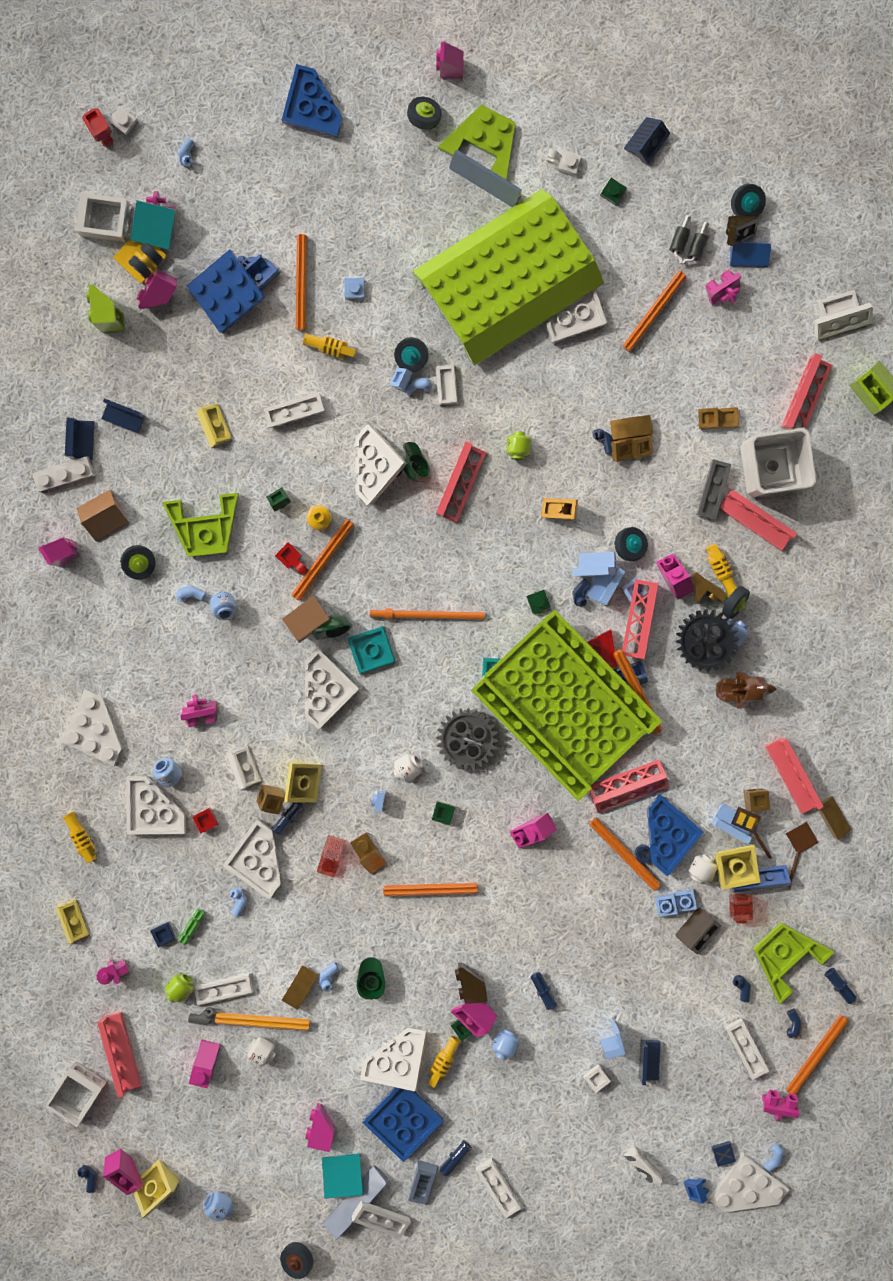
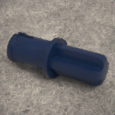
(287, 818)
(840, 985)
(543, 991)
(455, 1158)

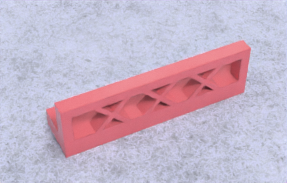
(802, 392)
(452, 484)
(756, 520)
(648, 613)
(793, 775)
(645, 786)
(119, 1053)

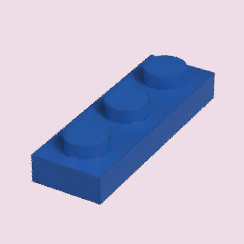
(769, 878)

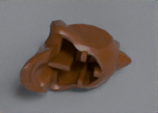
(744, 689)

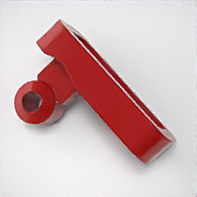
(98, 127)

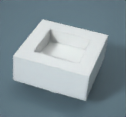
(123, 121)
(597, 1078)

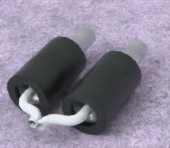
(697, 246)

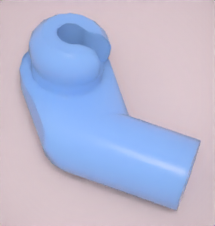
(188, 591)
(777, 1158)

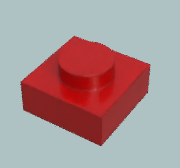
(205, 820)

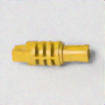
(329, 346)
(721, 568)
(80, 838)
(443, 1061)

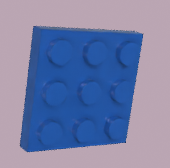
(226, 291)
(402, 1121)

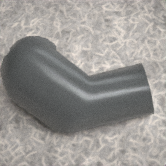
(204, 1018)

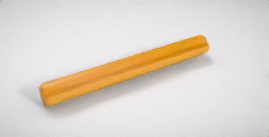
(262, 1021)

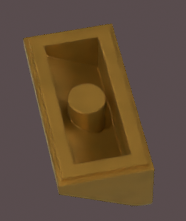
(834, 818)

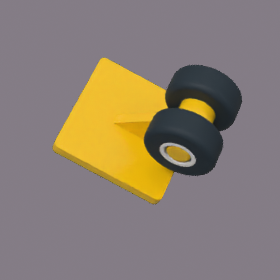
(139, 259)

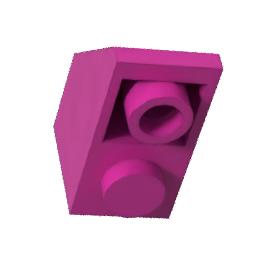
(449, 61)
(157, 291)
(675, 576)
(533, 830)
(322, 1130)

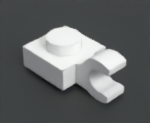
(567, 162)

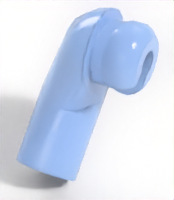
(184, 153)
(418, 383)
(240, 900)
(326, 976)

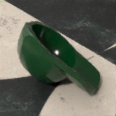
(414, 459)
(337, 626)
(369, 970)

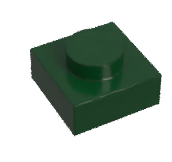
(613, 191)
(278, 499)
(538, 601)
(443, 812)
(461, 1031)

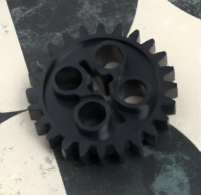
(724, 640)

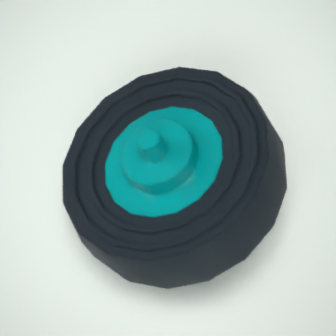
(748, 200)
(411, 354)
(631, 544)

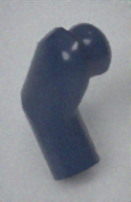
(604, 438)
(578, 593)
(743, 985)
(795, 1030)
(91, 1177)

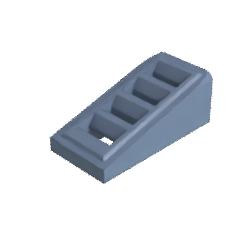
(427, 1171)

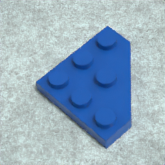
(310, 104)
(669, 834)

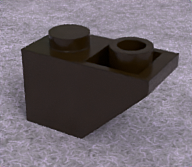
(472, 985)

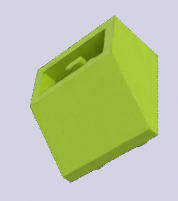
(104, 312)
(874, 388)

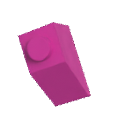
(59, 551)
(475, 1017)
(204, 1064)
(122, 1172)

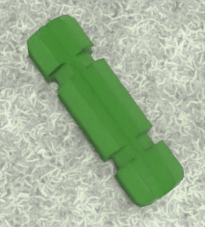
(191, 926)

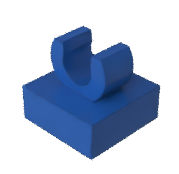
(695, 1190)

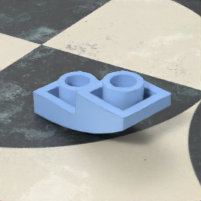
(676, 902)

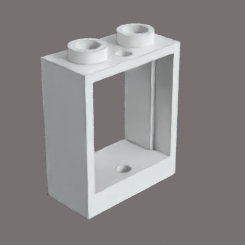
(84, 216)
(85, 1078)

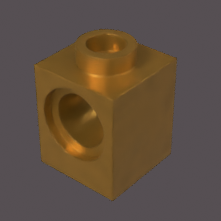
(270, 799)
(756, 799)

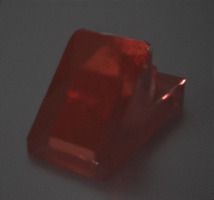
(331, 856)

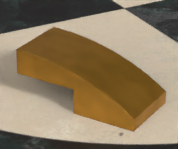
(718, 418)
(631, 427)
(632, 448)
(300, 987)

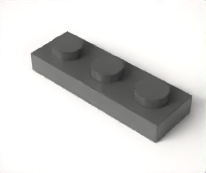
(713, 489)

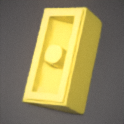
(214, 425)
(72, 921)

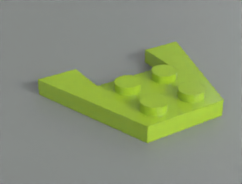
(487, 132)
(206, 533)
(781, 950)

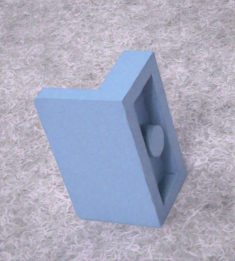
(596, 564)
(603, 587)
(723, 821)
(613, 1045)

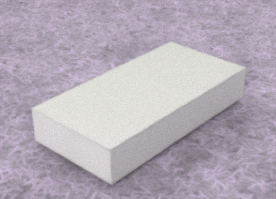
(837, 303)
(446, 385)

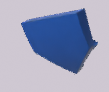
(260, 270)

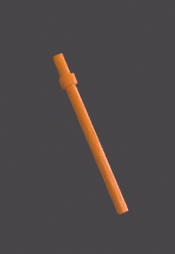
(389, 614)

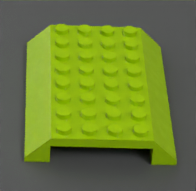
(510, 275)
(565, 704)

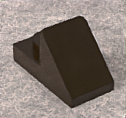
(741, 229)

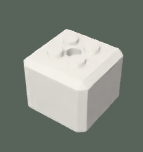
(793, 461)

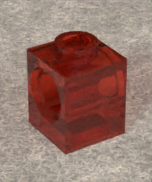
(741, 907)

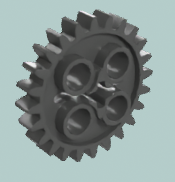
(472, 722)

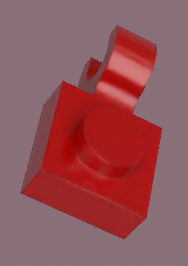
(290, 557)

